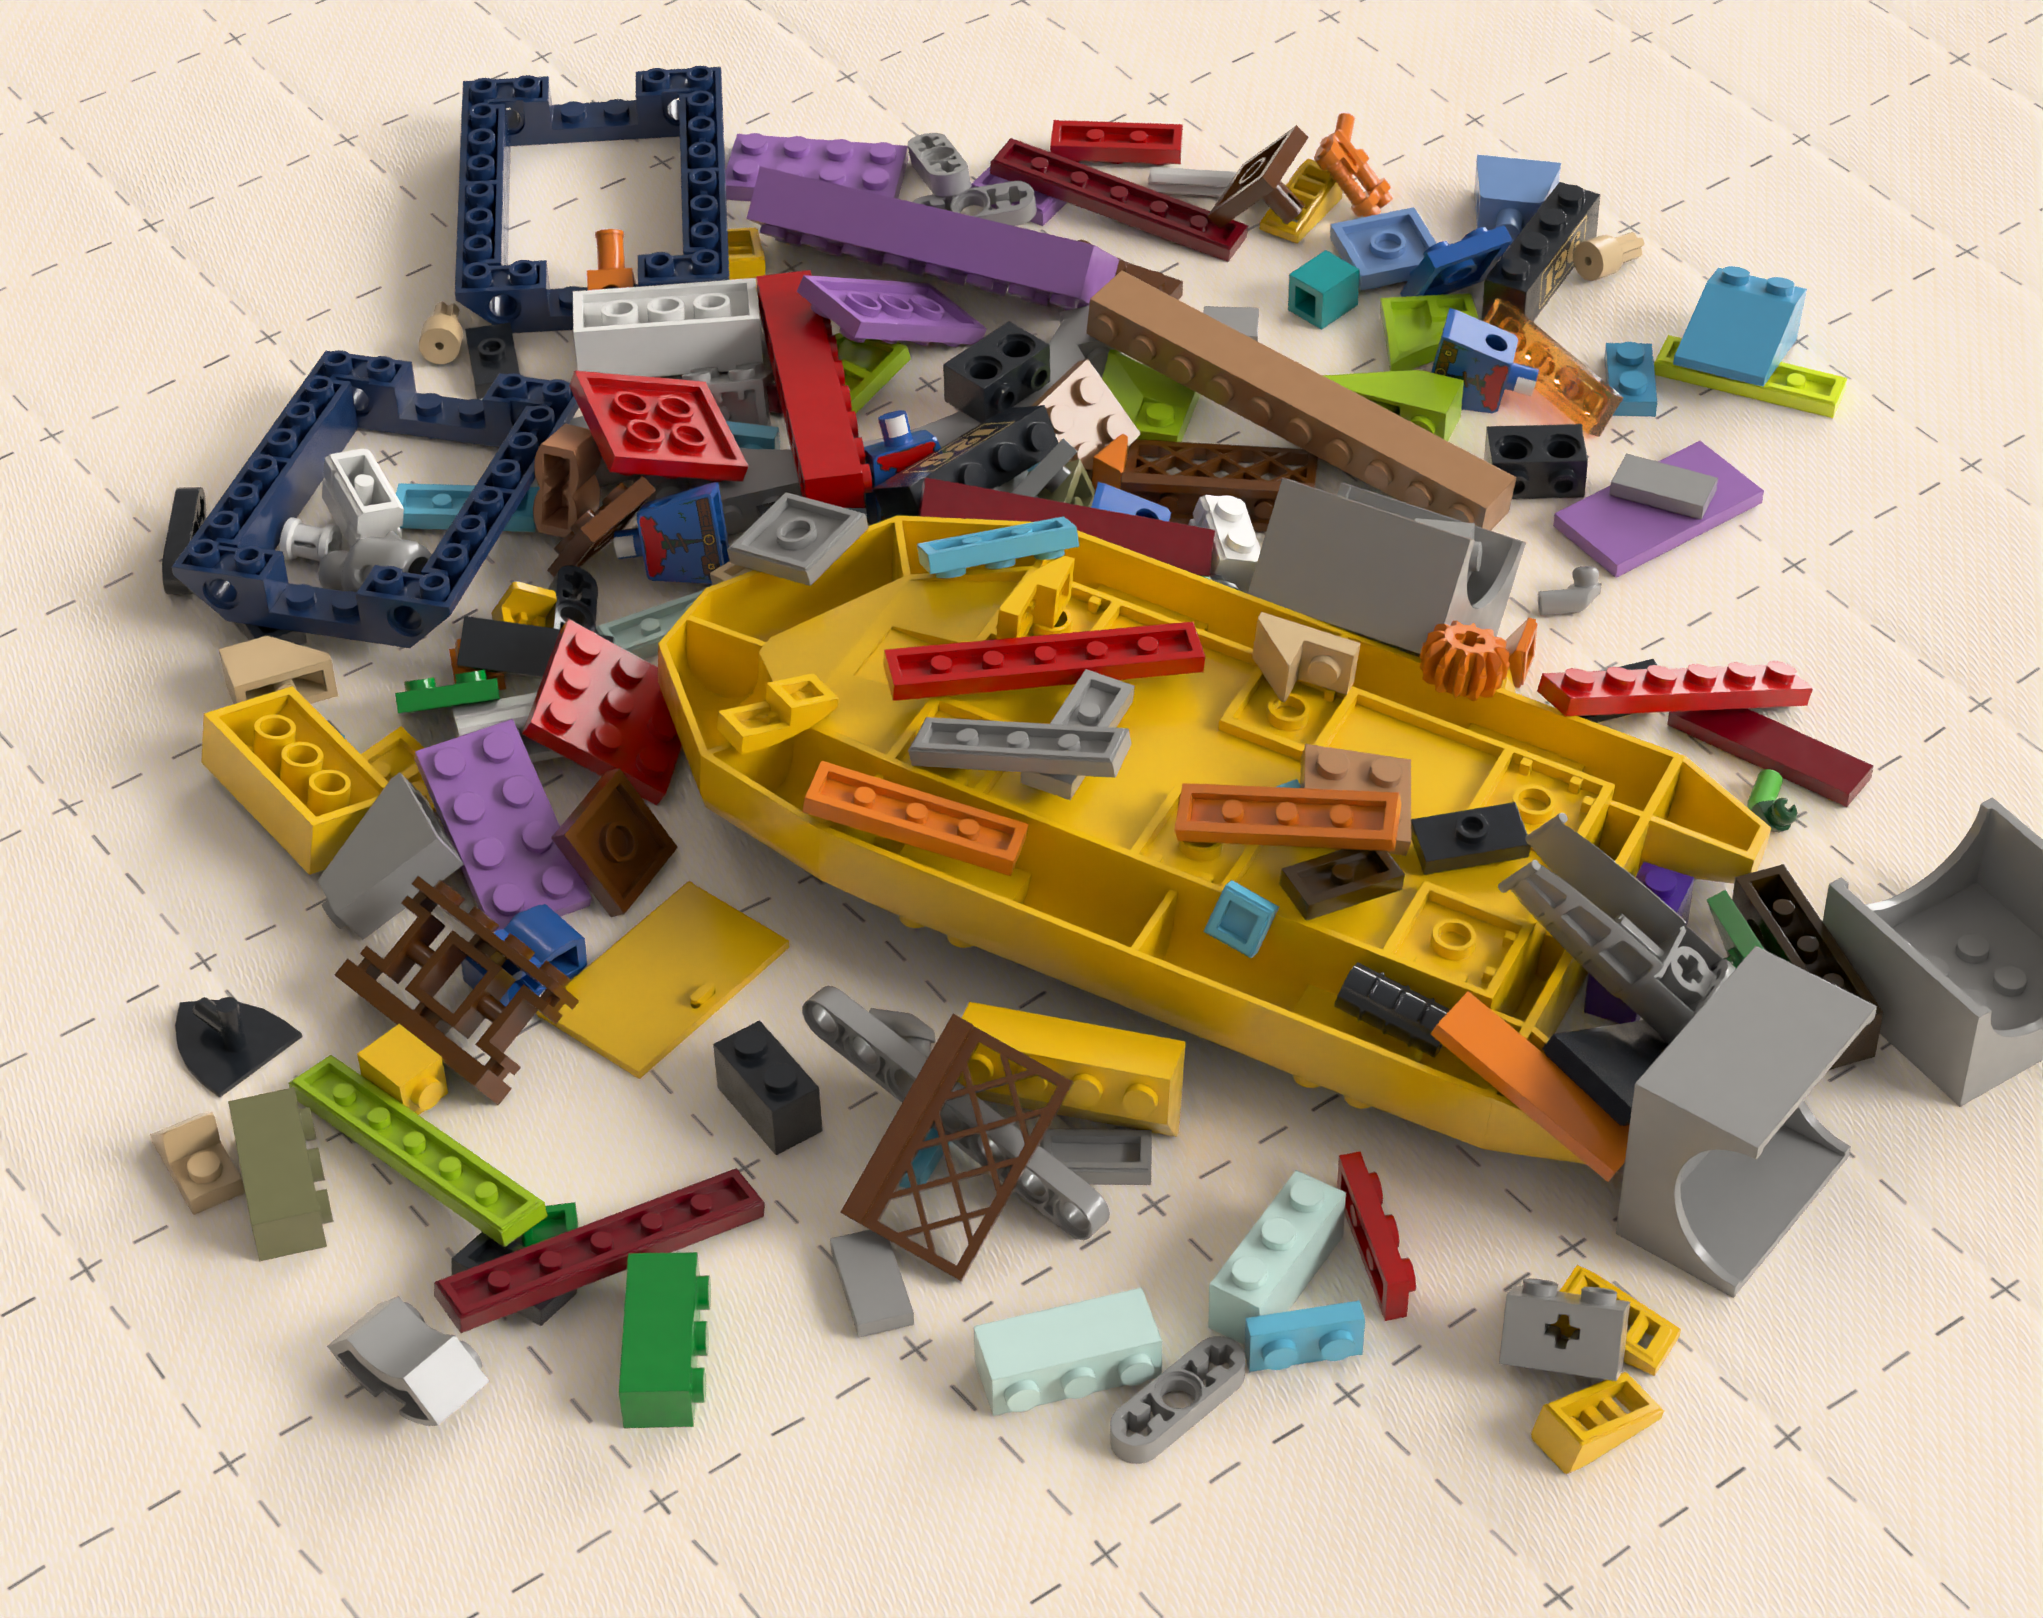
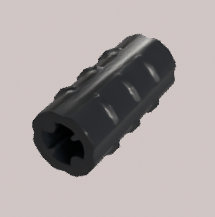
(1391, 1008)

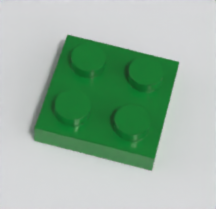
(424, 695)

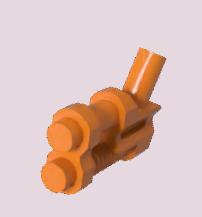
(1343, 161)

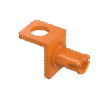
(610, 262)

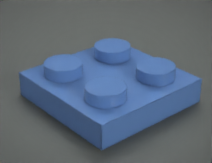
(1382, 246)

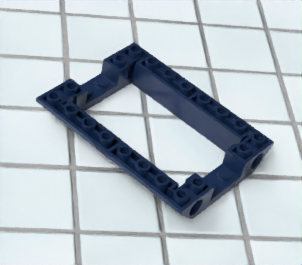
(522, 290)
(234, 554)

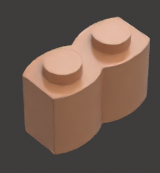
(566, 479)

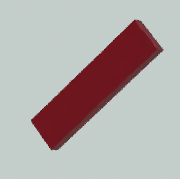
(1778, 748)

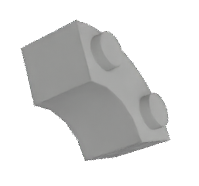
(410, 1361)

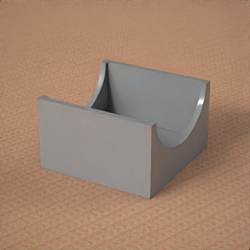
(1377, 570)
(1958, 957)
(1721, 1123)

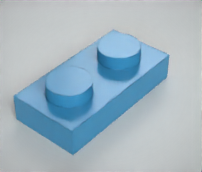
(1632, 374)

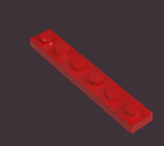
(1042, 660)
(1674, 689)

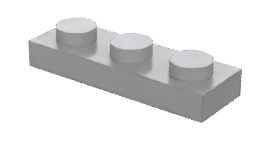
(1092, 702)

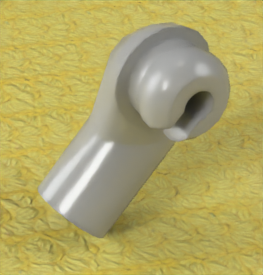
(1575, 597)
(907, 1027)

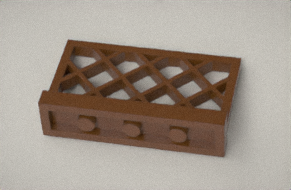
(1183, 489)
(914, 1122)

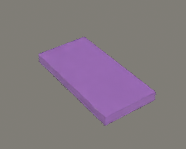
(1629, 533)

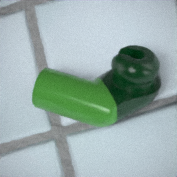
(1765, 804)

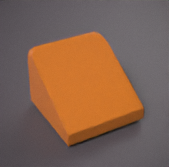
(1110, 463)
(1522, 646)

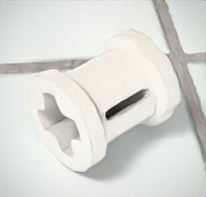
(308, 540)

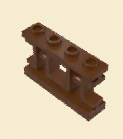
(432, 1020)

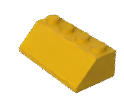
(291, 773)
(1115, 1072)

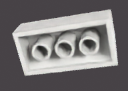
(667, 328)

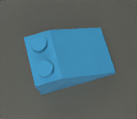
(1742, 326)

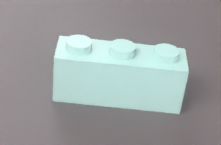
(1277, 1255)
(1068, 1351)

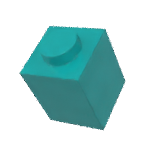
(1323, 289)

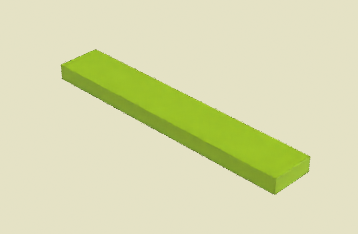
(419, 1150)

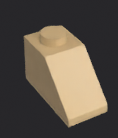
(275, 664)

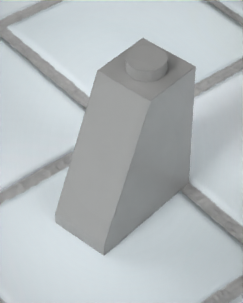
(383, 858)

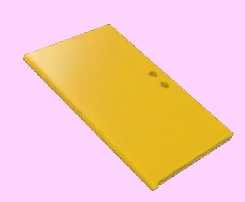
(647, 985)

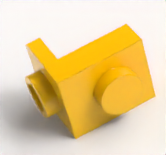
(524, 604)

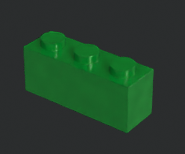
(663, 1340)

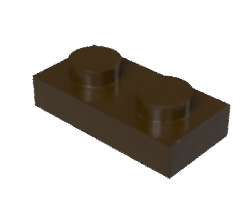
(1340, 880)

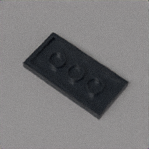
(1607, 1062)

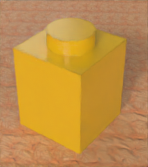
(405, 1069)

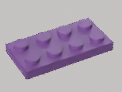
(856, 165)
(890, 311)
(500, 823)

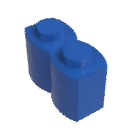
(550, 940)

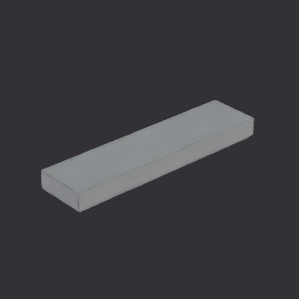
(1020, 747)

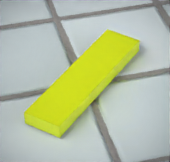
(1788, 385)

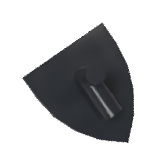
(229, 1040)

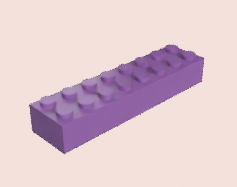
(929, 240)

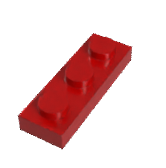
(1117, 142)
(1375, 1236)

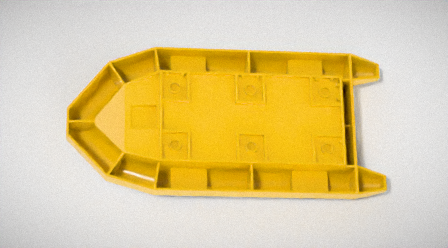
(1103, 880)

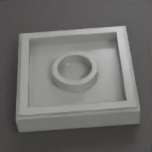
(798, 538)

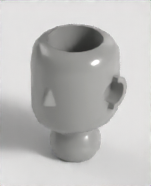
(349, 569)

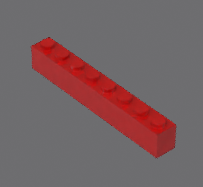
(812, 394)

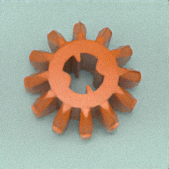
(1464, 660)

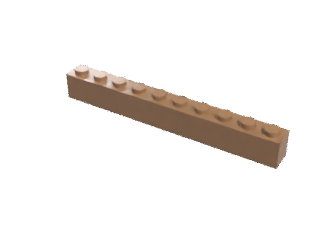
(1298, 403)

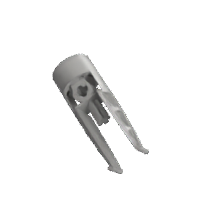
(1617, 929)

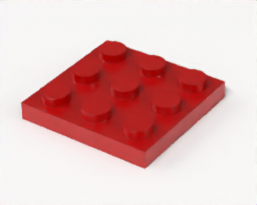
(658, 426)
(605, 712)

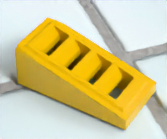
(1318, 193)
(745, 254)
(1640, 1319)
(1574, 1446)

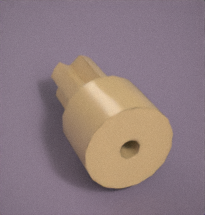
(1605, 254)
(441, 335)

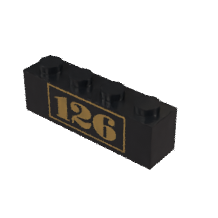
(1543, 251)
(978, 458)

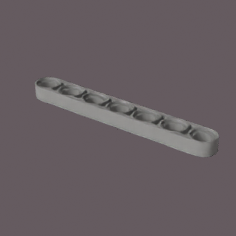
(895, 1066)

